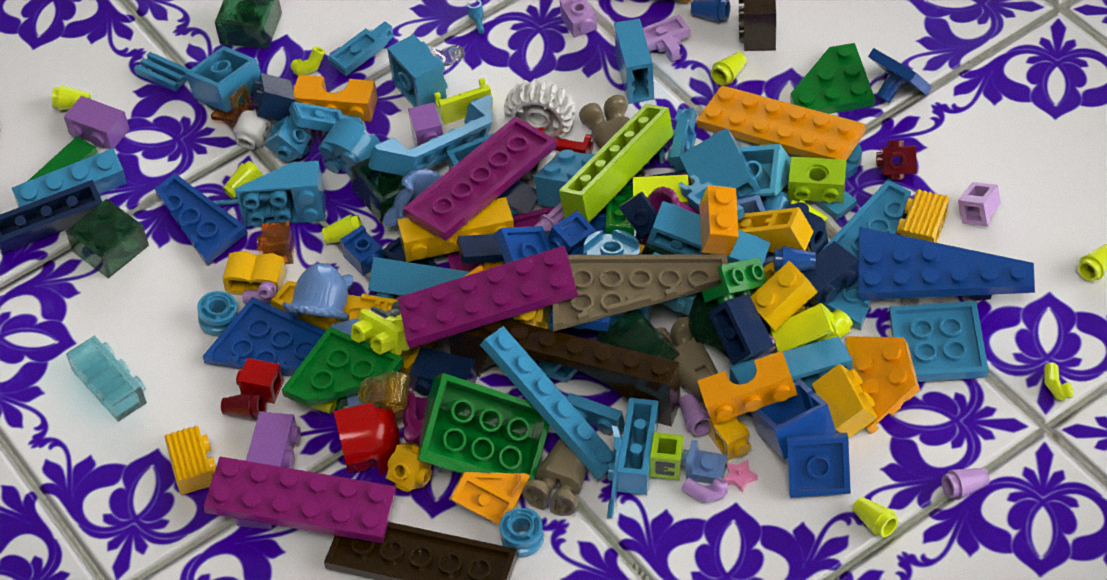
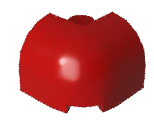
(367, 436)

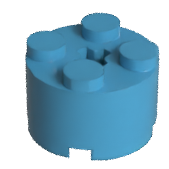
(346, 145)

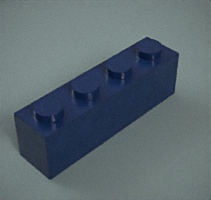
(46, 216)

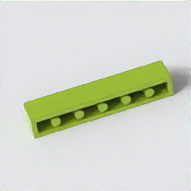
(617, 162)

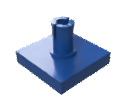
(897, 75)
(521, 242)
(818, 465)

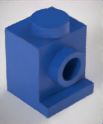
(360, 249)

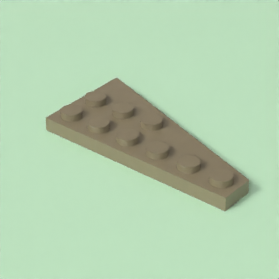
(629, 282)

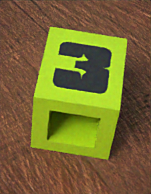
(666, 456)

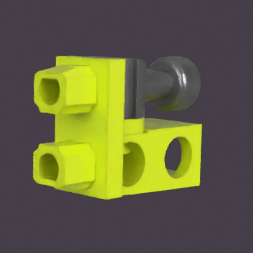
(381, 329)

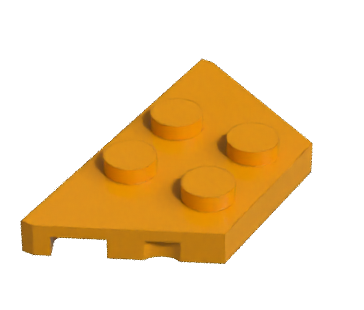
(885, 372)

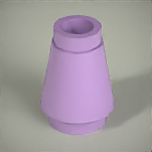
(694, 415)
(964, 482)

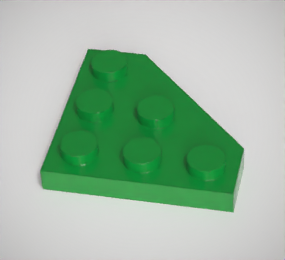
(835, 83)
(337, 369)

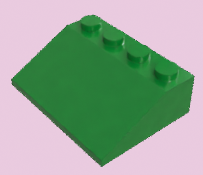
(480, 429)

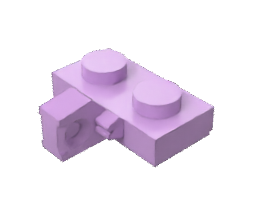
(666, 36)

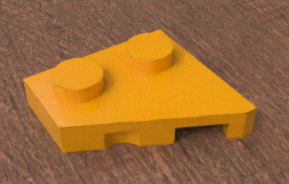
(489, 493)

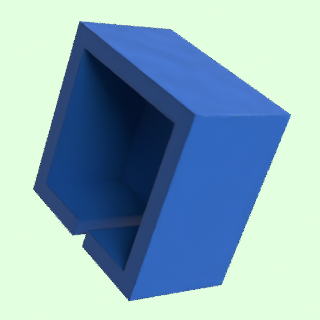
(793, 417)

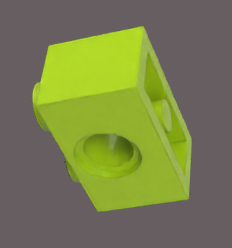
(817, 179)

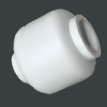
(251, 130)

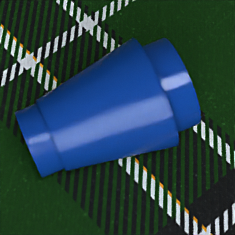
(711, 9)
(801, 259)

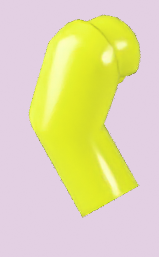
(310, 65)
(1052, 381)

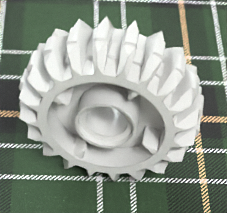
(541, 106)

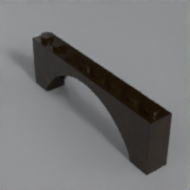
(622, 369)

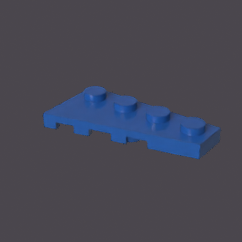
(200, 219)

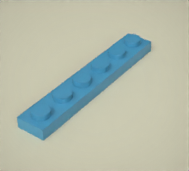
(549, 402)

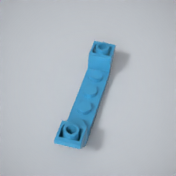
(396, 159)

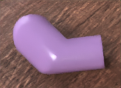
(264, 293)
(706, 493)

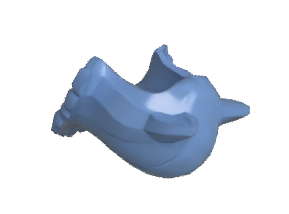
(415, 184)
(320, 293)

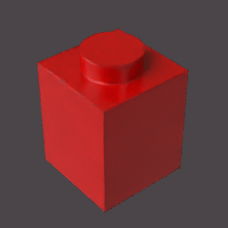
(261, 377)

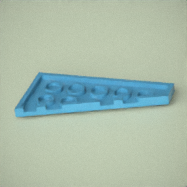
(879, 213)

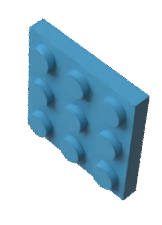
(942, 339)

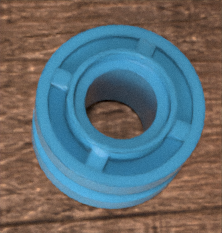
(216, 312)
(522, 520)

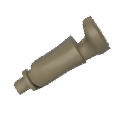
(614, 111)
(693, 357)
(558, 465)

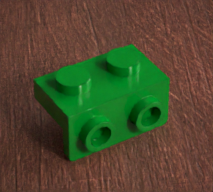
(737, 280)

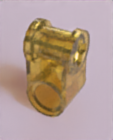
(386, 390)

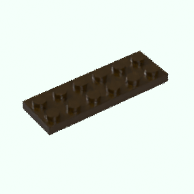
(421, 555)

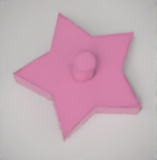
(740, 475)

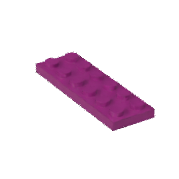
(479, 178)
(487, 296)
(300, 499)

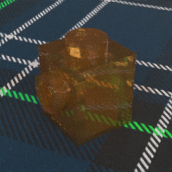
(277, 239)

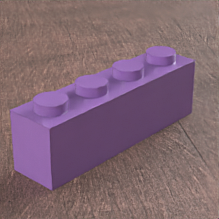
(272, 445)

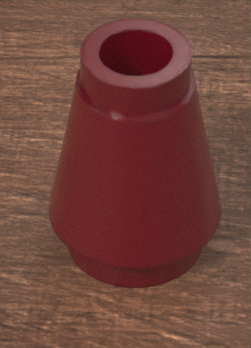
(244, 405)

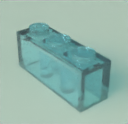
(107, 377)

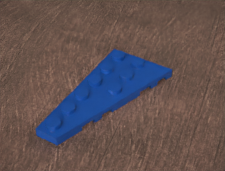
(917, 268)
(264, 335)

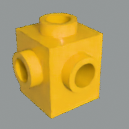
(406, 470)

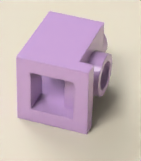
(578, 16)
(979, 203)

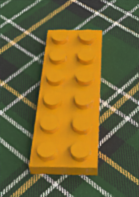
(777, 122)

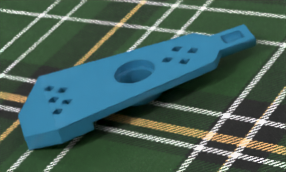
(612, 472)

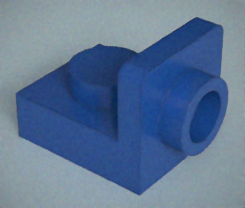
(570, 232)

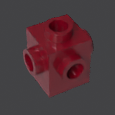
(906, 164)

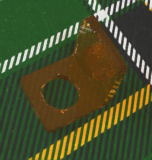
(233, 115)

